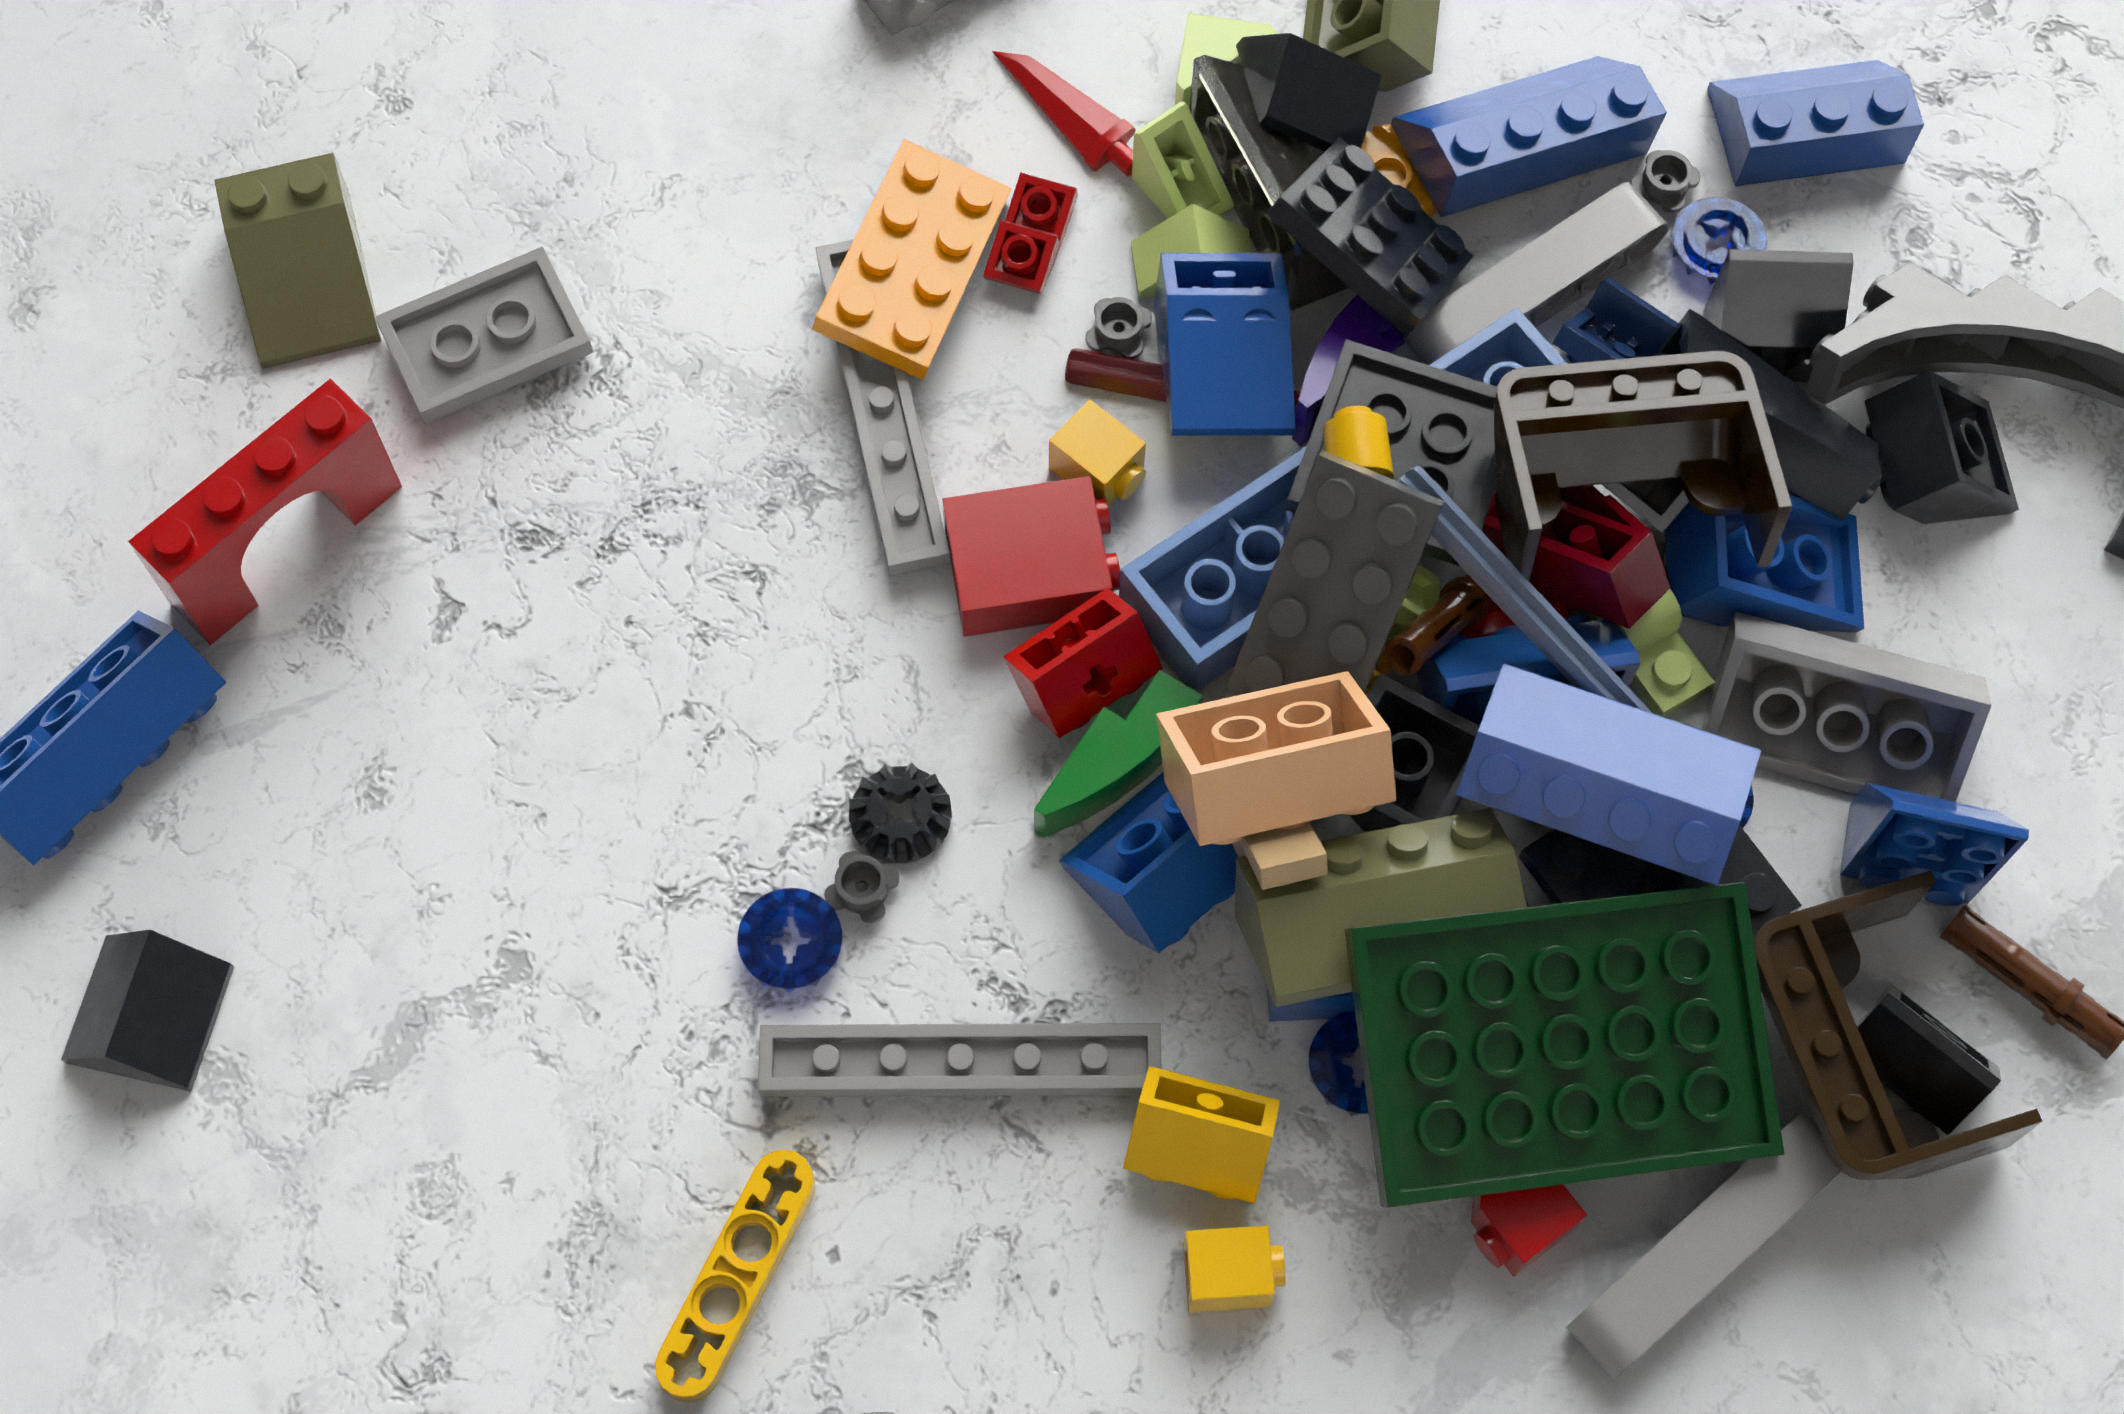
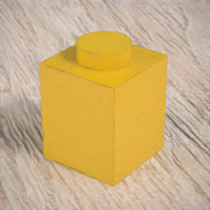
(1101, 448)
(1232, 1268)

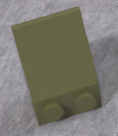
(298, 259)

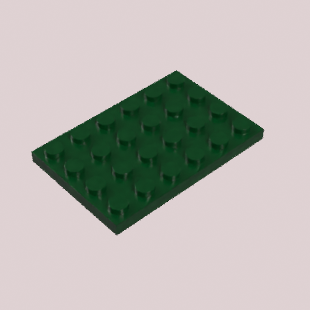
(1562, 1043)

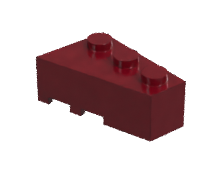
(1594, 557)

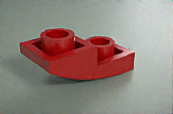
(1031, 233)

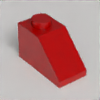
(1523, 1224)

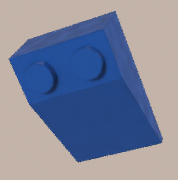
(1807, 585)

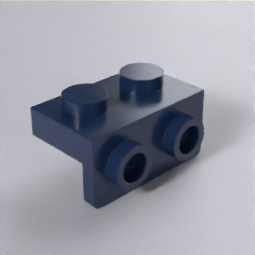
(1614, 327)

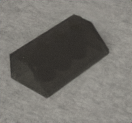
(1256, 170)

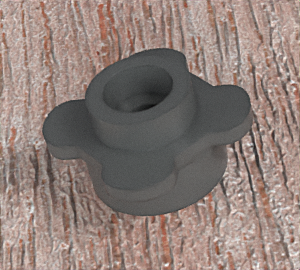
(1671, 167)
(1119, 312)
(858, 868)

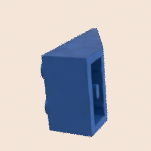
(1225, 343)
(1909, 833)

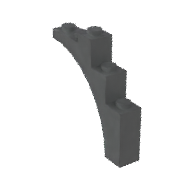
(2004, 329)

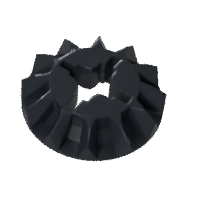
(900, 840)

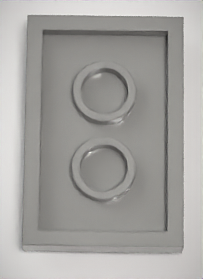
(484, 335)

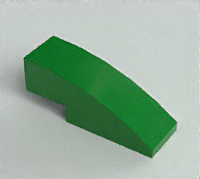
(1111, 758)

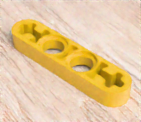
(729, 1271)

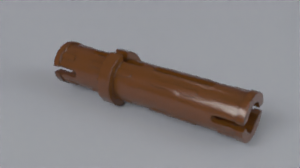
(1459, 606)
(2047, 990)

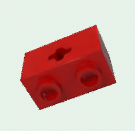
(1083, 662)

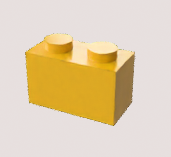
(1201, 1135)

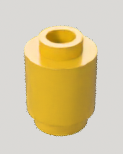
(1359, 438)

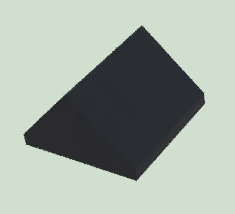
(1307, 89)
(148, 1009)
(1925, 1060)

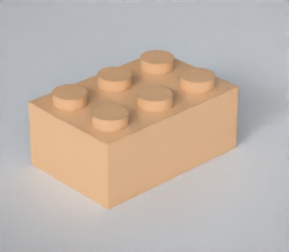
(1276, 758)

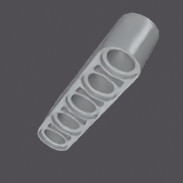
(1546, 272)
(1704, 1249)

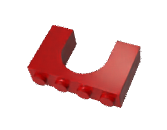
(201, 539)

